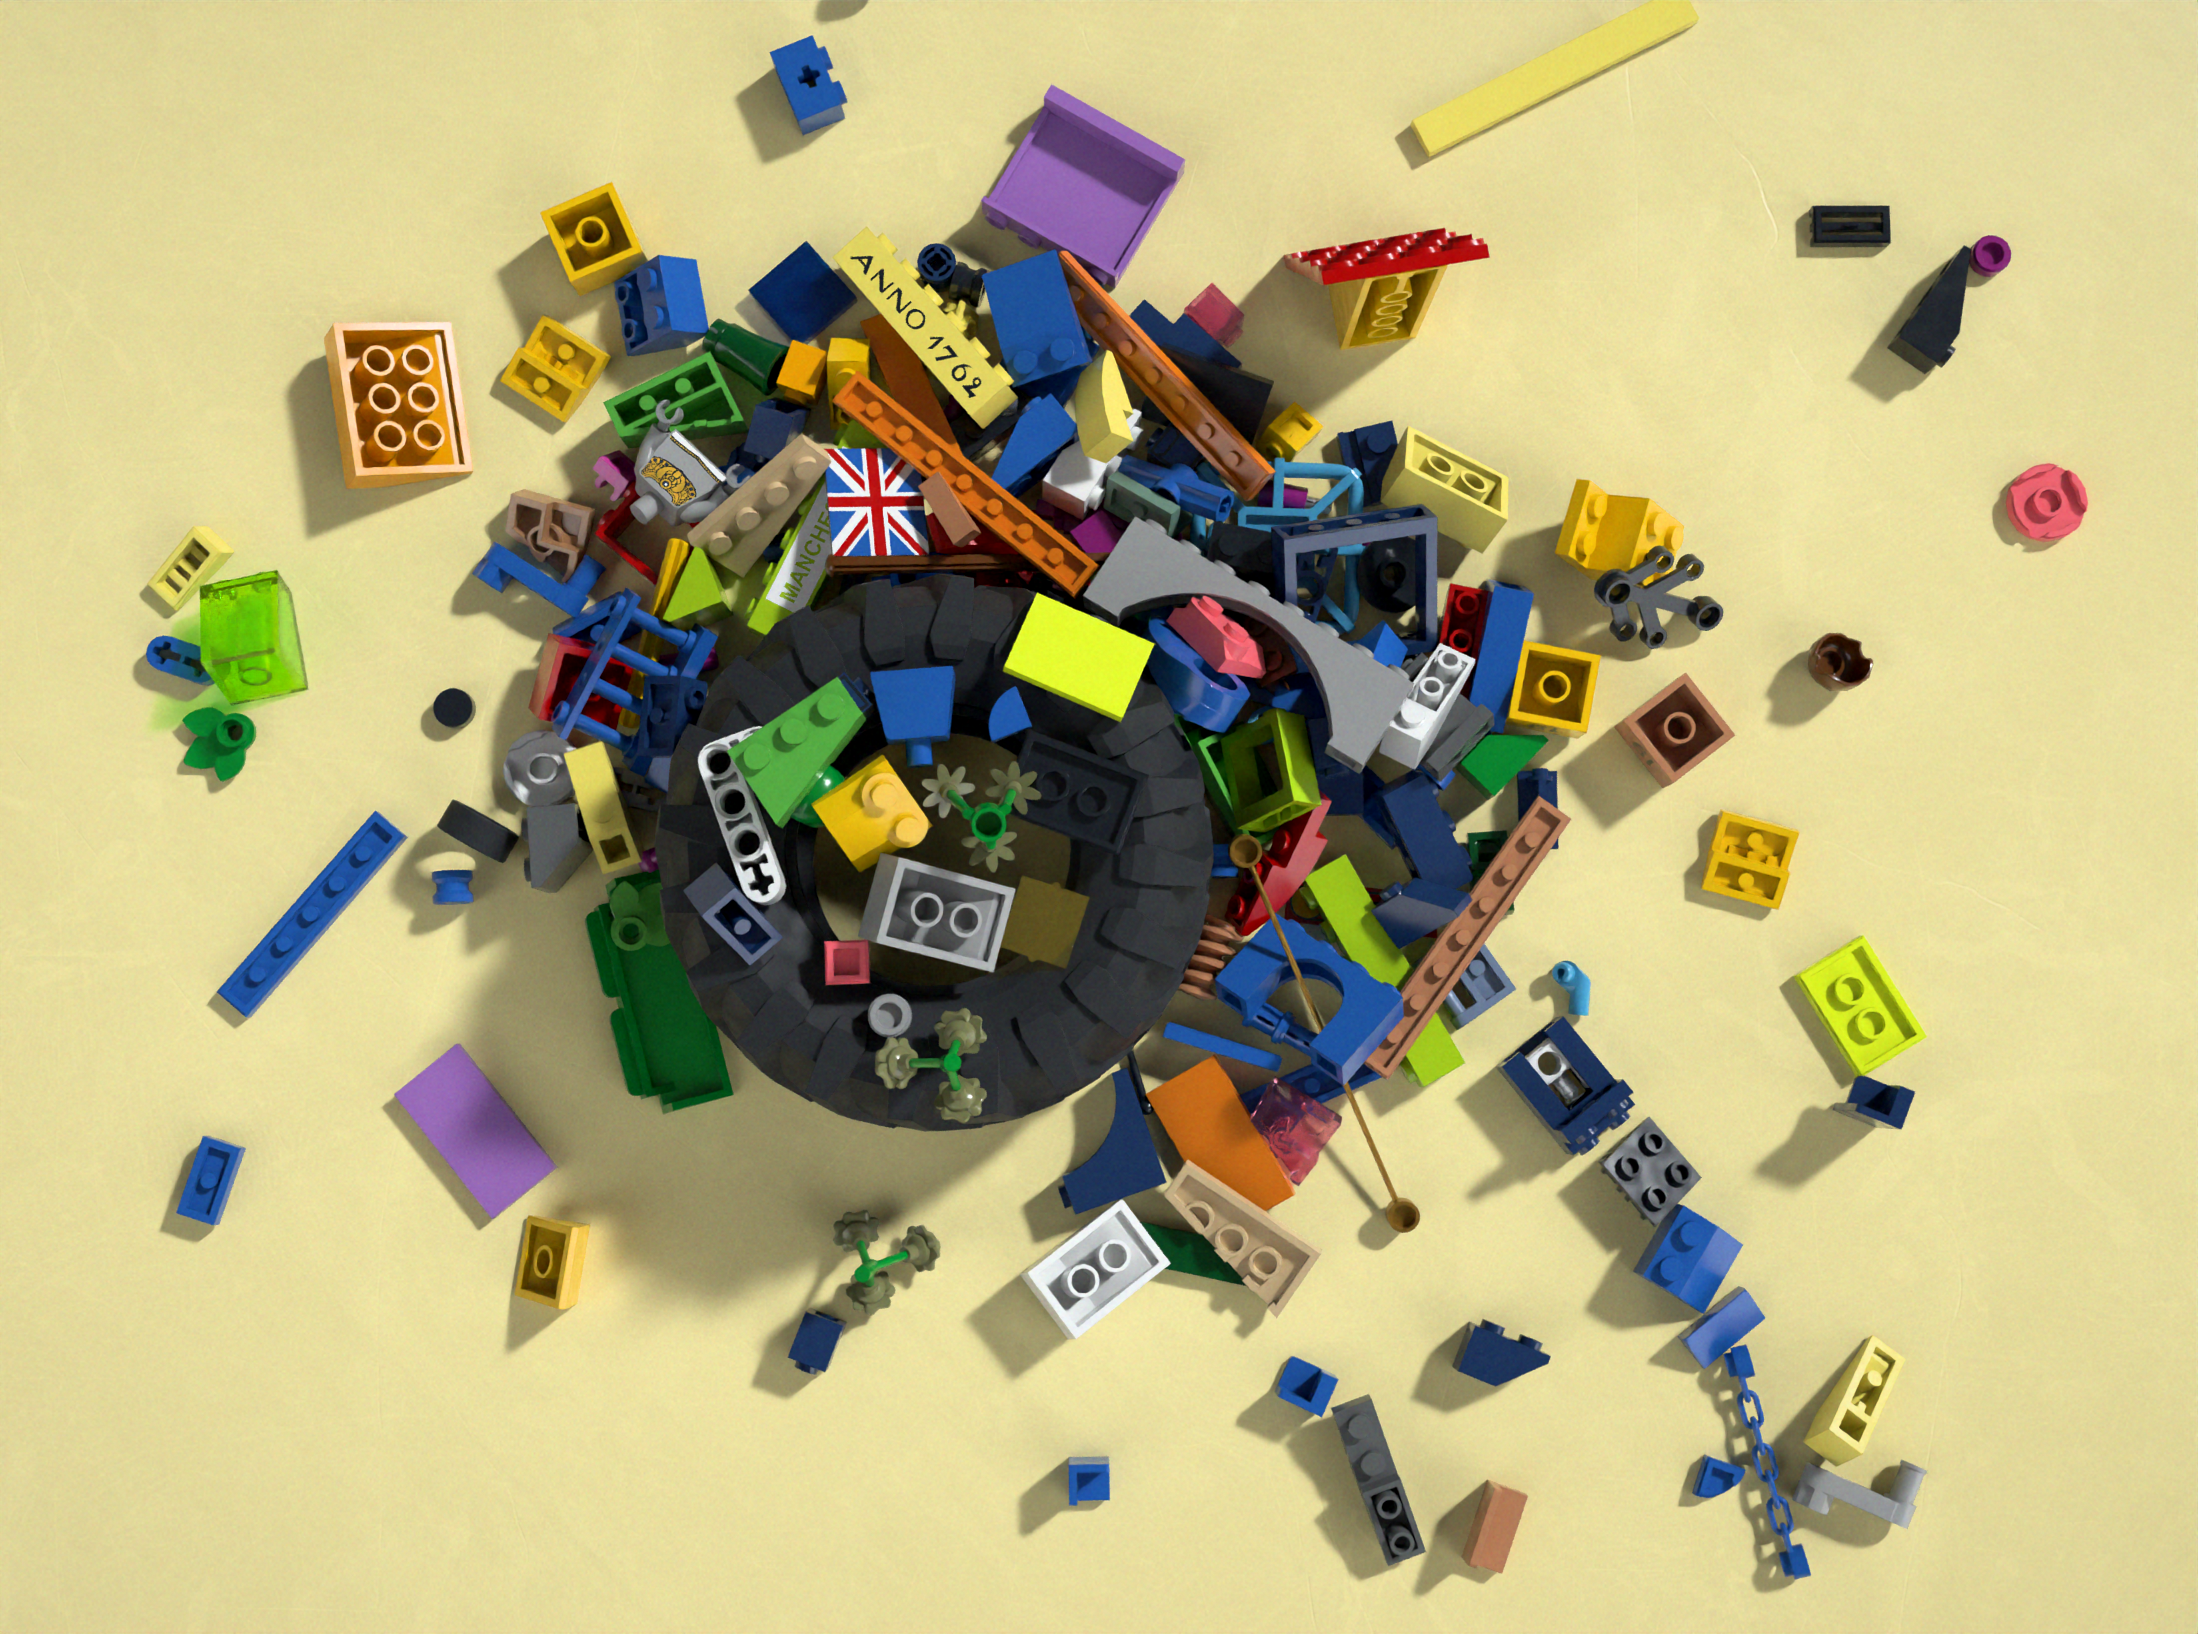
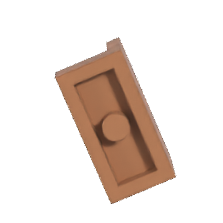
(1494, 1527)

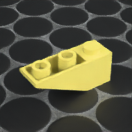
(603, 808)

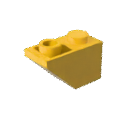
(843, 360)

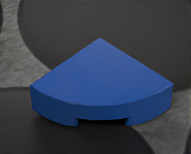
(1008, 716)
(1716, 1477)

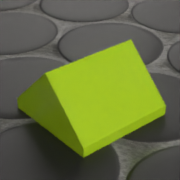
(698, 595)

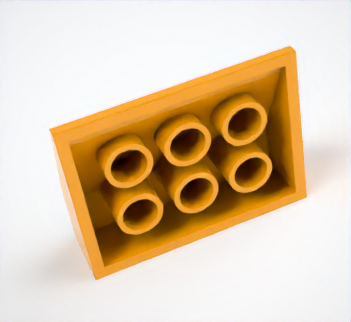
(397, 403)

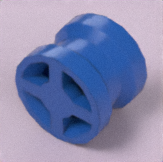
(1222, 864)
(452, 887)

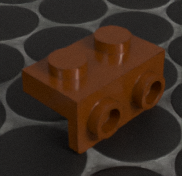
(1277, 655)

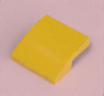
(555, 368)
(1749, 859)

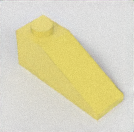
(1855, 1403)

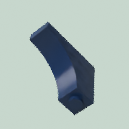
(1123, 1162)

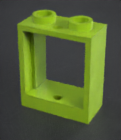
(1296, 767)

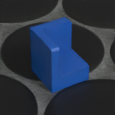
(1306, 1385)
(1088, 1479)

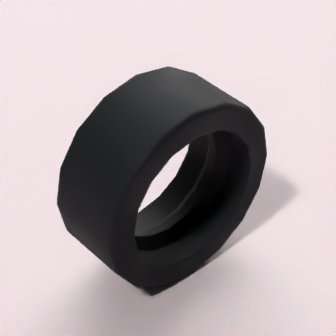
(478, 831)

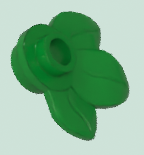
(215, 743)

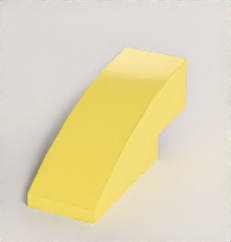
(1102, 409)

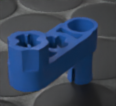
(501, 566)

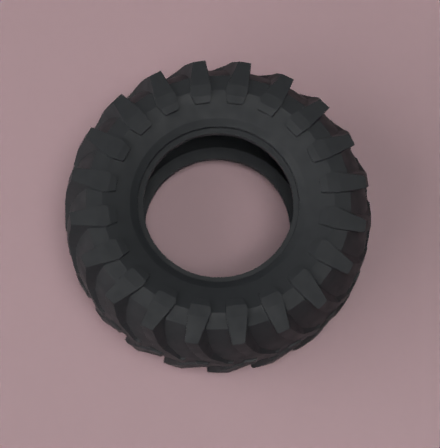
(1042, 1022)

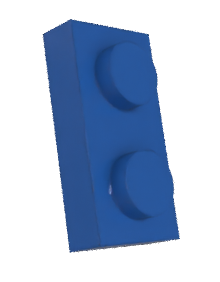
(211, 1180)

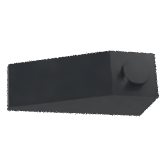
(1936, 319)

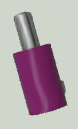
(1293, 497)

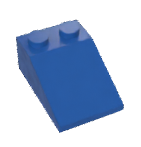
(1035, 319)
(1035, 445)

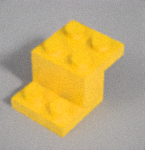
(1614, 532)

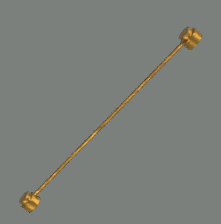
(1246, 852)

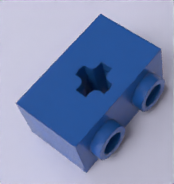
(815, 105)

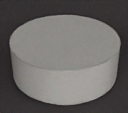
(890, 1015)

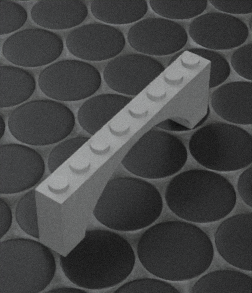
(1156, 572)

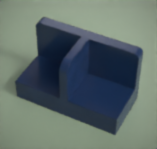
(1877, 1103)

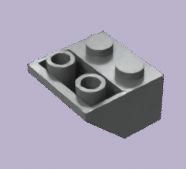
(556, 845)

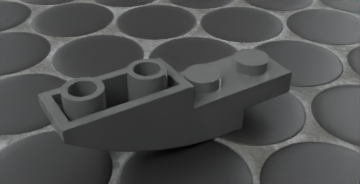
(1378, 1480)

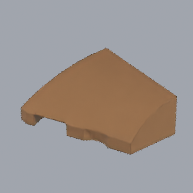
(551, 529)

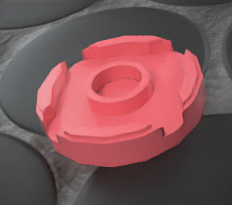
(2046, 502)

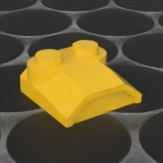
(872, 814)

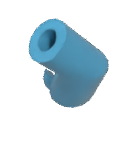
(1576, 984)

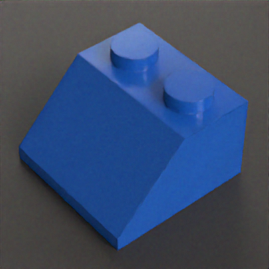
(1688, 1257)

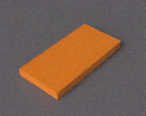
(1217, 1133)

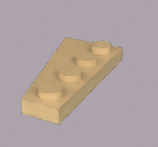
(757, 511)
(1253, 1242)

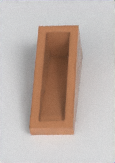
(949, 510)

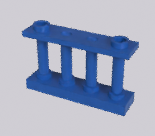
(693, 648)

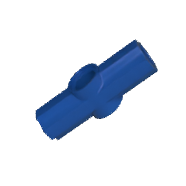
(1181, 487)

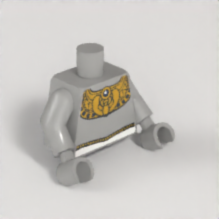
(677, 477)

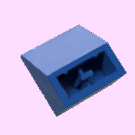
(661, 305)

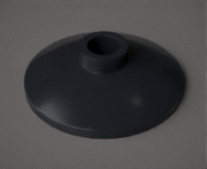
(1385, 595)

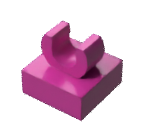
(616, 470)

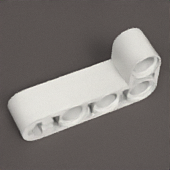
(747, 821)

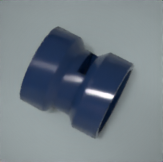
(938, 274)

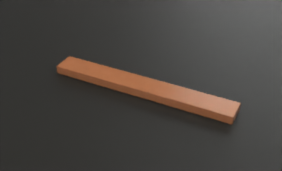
(1466, 934)

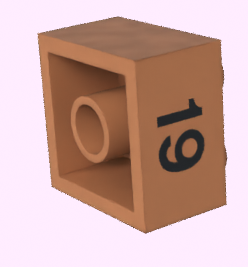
(1674, 730)

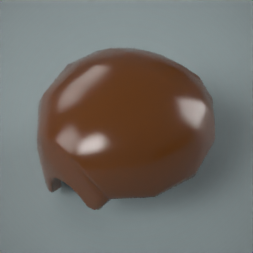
(1838, 662)

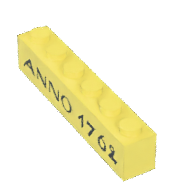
(925, 328)

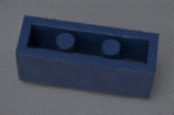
(1423, 830)

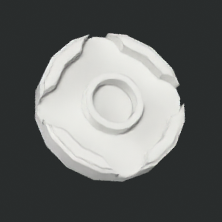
(537, 769)

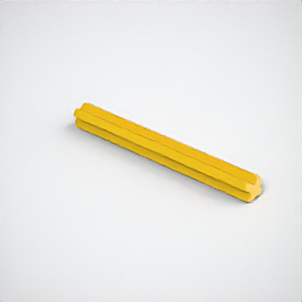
(651, 644)

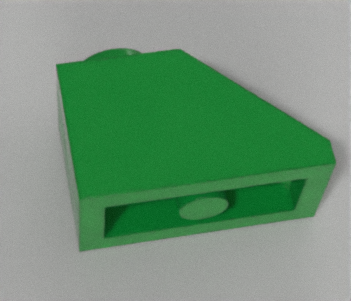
(1498, 760)

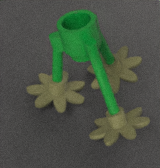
(987, 818)

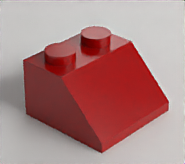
(560, 669)

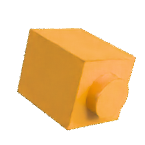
(803, 374)

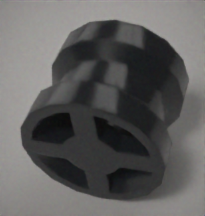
(967, 284)

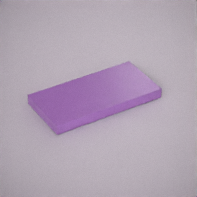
(475, 1131)

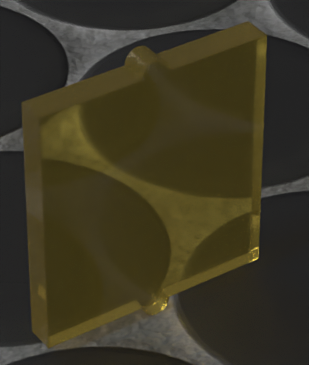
(1044, 921)

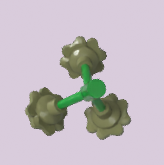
(958, 1033)
(873, 1289)

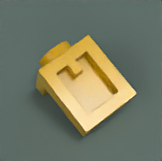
(1289, 434)

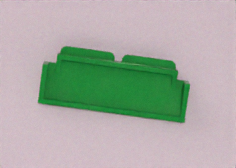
(659, 1027)

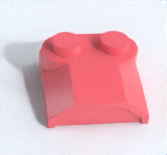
(1218, 638)

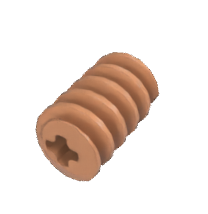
(1208, 958)

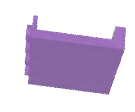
(1084, 187)

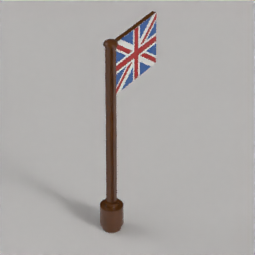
(881, 521)

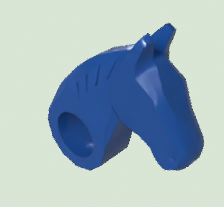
(1186, 678)

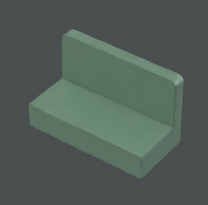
(1131, 499)

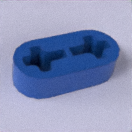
(182, 668)

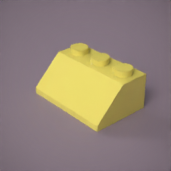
(1456, 488)

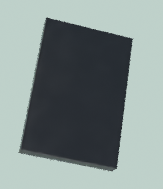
(1232, 391)
(1080, 792)

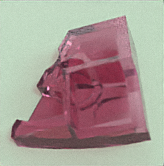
(1294, 1126)

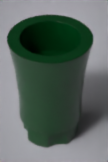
(746, 354)

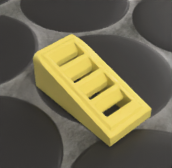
(211, 563)

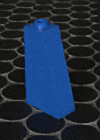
(1500, 648)

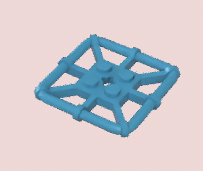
(1264, 518)

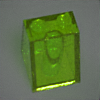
(251, 638)

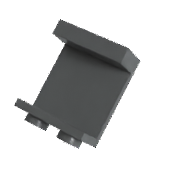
(1458, 734)

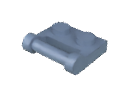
(1484, 983)

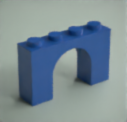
(1367, 1009)

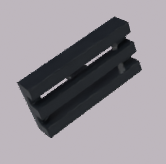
(1818, 227)

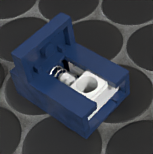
(1599, 1107)

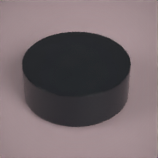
(454, 708)

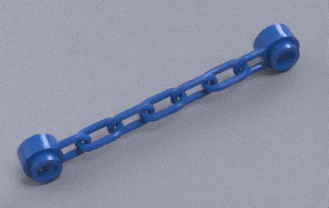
(1793, 1559)

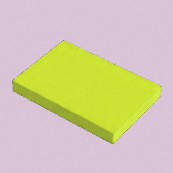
(1078, 657)
(1860, 1006)

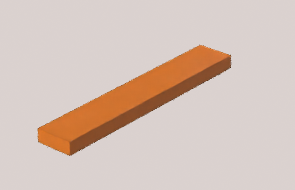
(906, 377)

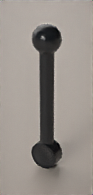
(1145, 1104)

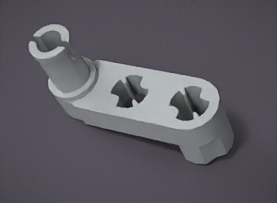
(1819, 1487)

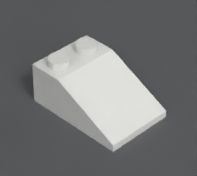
(1095, 1269)

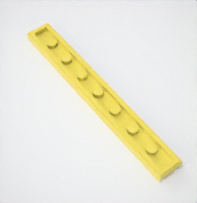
(1552, 73)

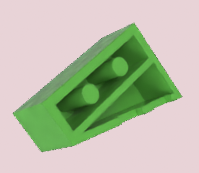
(694, 388)
(797, 748)

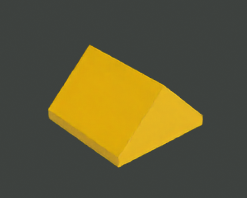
(552, 1261)

